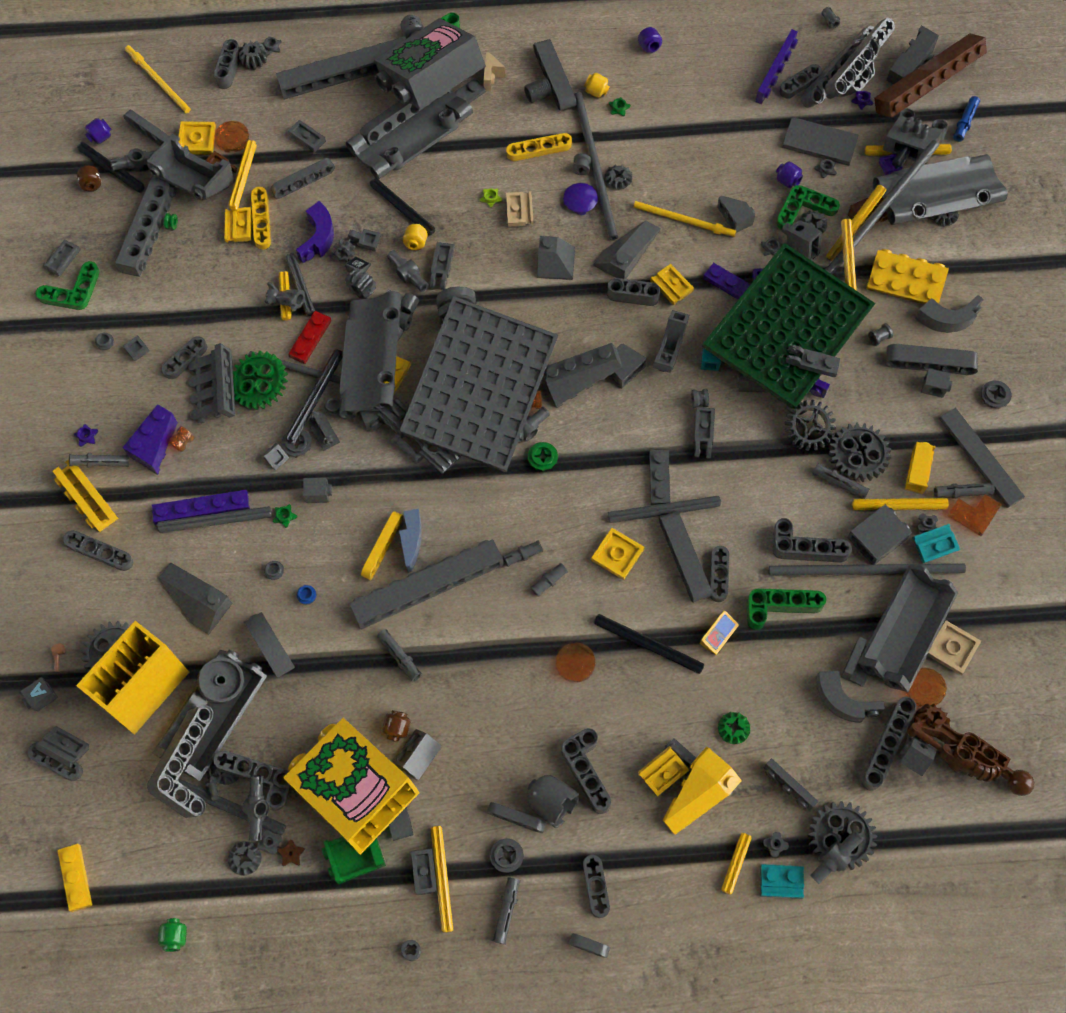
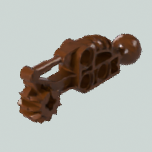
(967, 751)

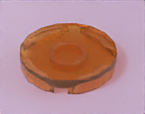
(231, 136)
(575, 662)
(927, 688)

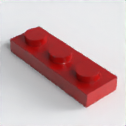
(310, 337)

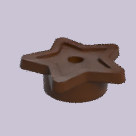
(295, 858)

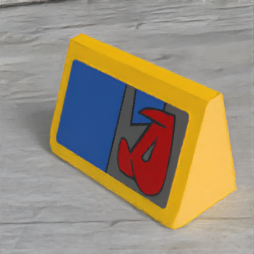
(719, 633)

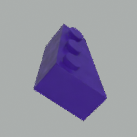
(151, 439)

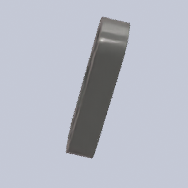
(797, 87)
(170, 363)
(714, 560)
(46, 763)
(516, 817)
(588, 871)

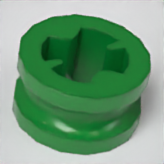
(170, 221)

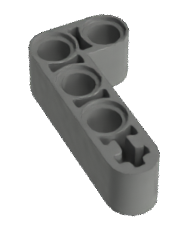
(810, 544)
(254, 767)
(589, 774)

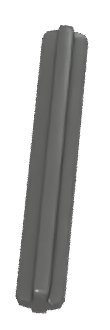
(299, 282)

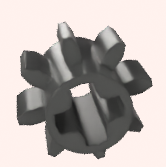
(340, 253)

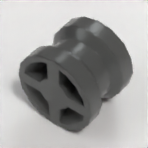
(581, 164)
(700, 398)

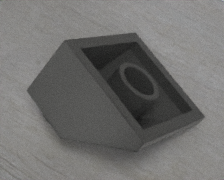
(555, 258)

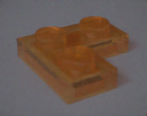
(976, 518)

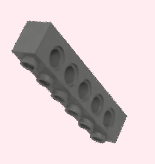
(156, 199)

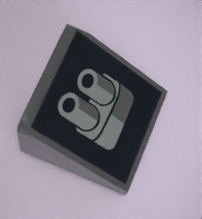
(357, 262)

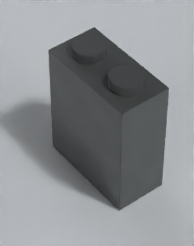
(879, 534)

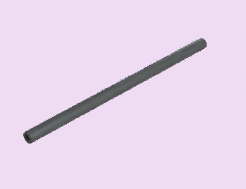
(887, 201)
(610, 224)
(861, 569)

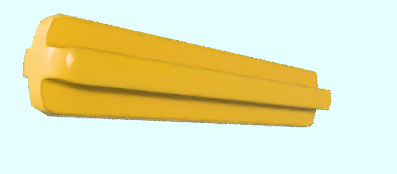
(284, 285)
(736, 863)

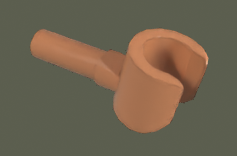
(57, 650)

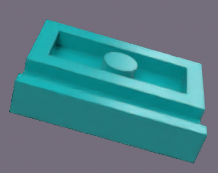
(936, 543)
(782, 881)

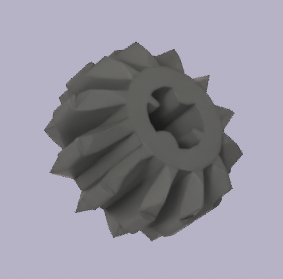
(252, 54)
(360, 283)

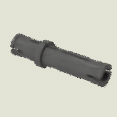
(98, 460)
(956, 490)
(861, 492)
(404, 661)
(505, 914)

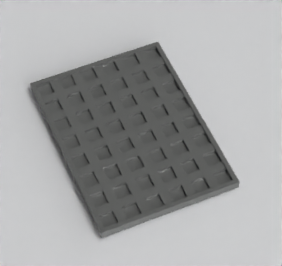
(479, 384)

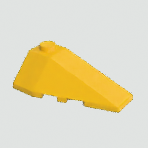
(705, 787)

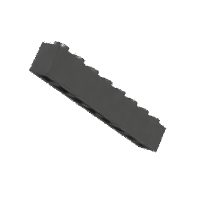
(332, 70)
(427, 583)

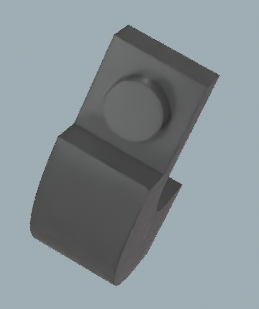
(946, 320)
(671, 341)
(269, 644)
(839, 703)

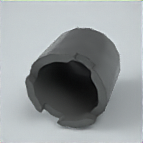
(551, 799)

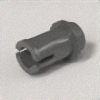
(831, 18)

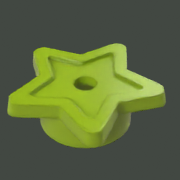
(490, 201)

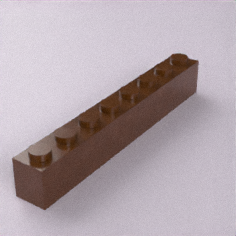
(930, 75)

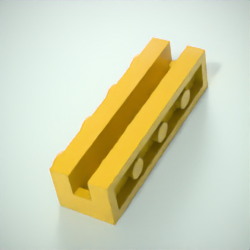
(86, 497)

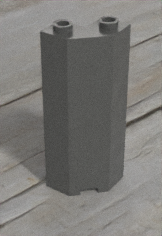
(908, 628)
(223, 722)

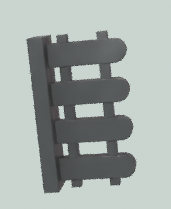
(222, 384)

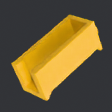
(919, 467)

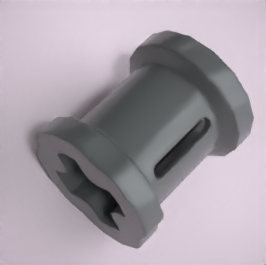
(880, 334)

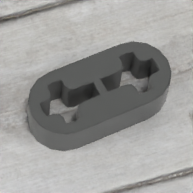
(589, 945)

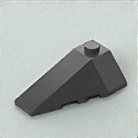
(625, 253)
(196, 598)

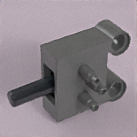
(910, 138)

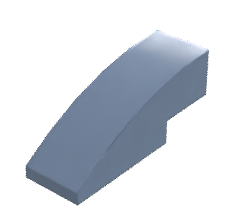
(411, 538)

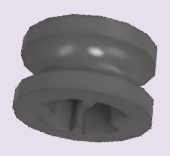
(410, 957)

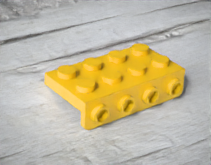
(907, 277)

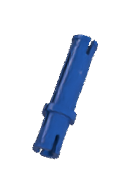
(964, 123)

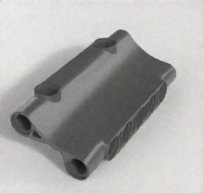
(408, 133)
(943, 188)
(370, 355)

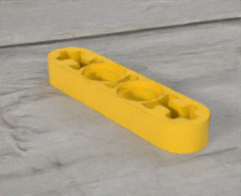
(539, 150)
(261, 217)
(382, 545)

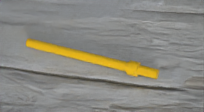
(139, 60)
(716, 228)

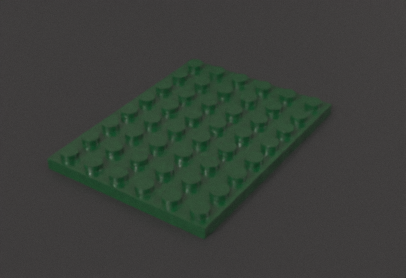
(784, 307)

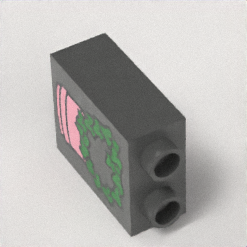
(429, 63)

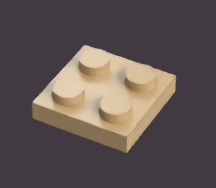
(953, 647)

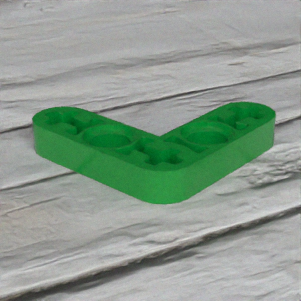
(804, 200)
(72, 295)

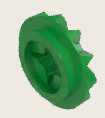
(549, 451)
(726, 731)

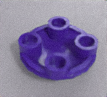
(580, 198)

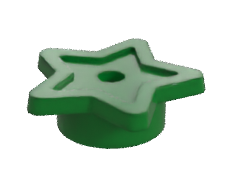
(619, 102)
(284, 520)

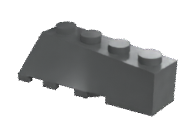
(579, 372)

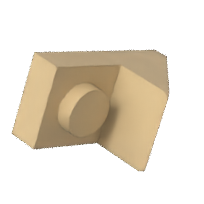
(492, 70)

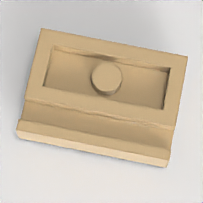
(519, 209)

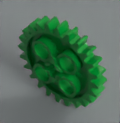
(256, 395)

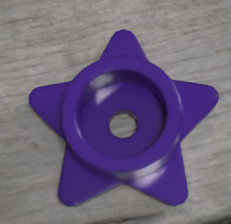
(862, 95)
(81, 435)

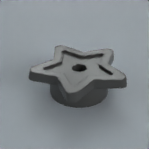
(272, 41)
(826, 163)
(767, 246)

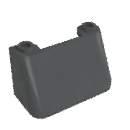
(188, 171)

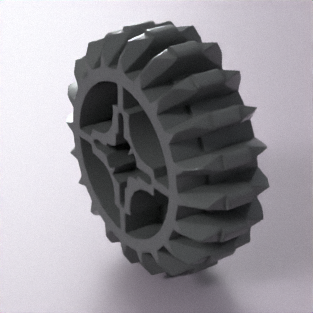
(817, 429)

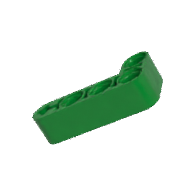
(785, 606)

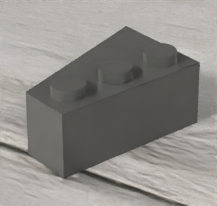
(915, 56)

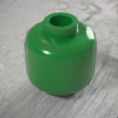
(172, 935)

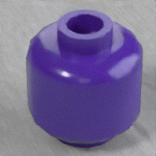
(650, 39)
(97, 131)
(789, 174)

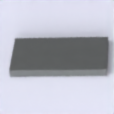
(820, 141)

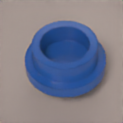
(306, 594)

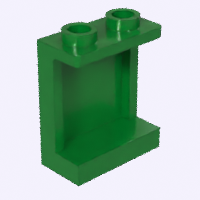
(348, 863)

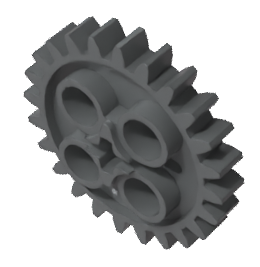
(843, 456)
(109, 634)
(823, 829)

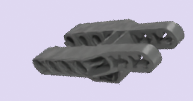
(851, 67)

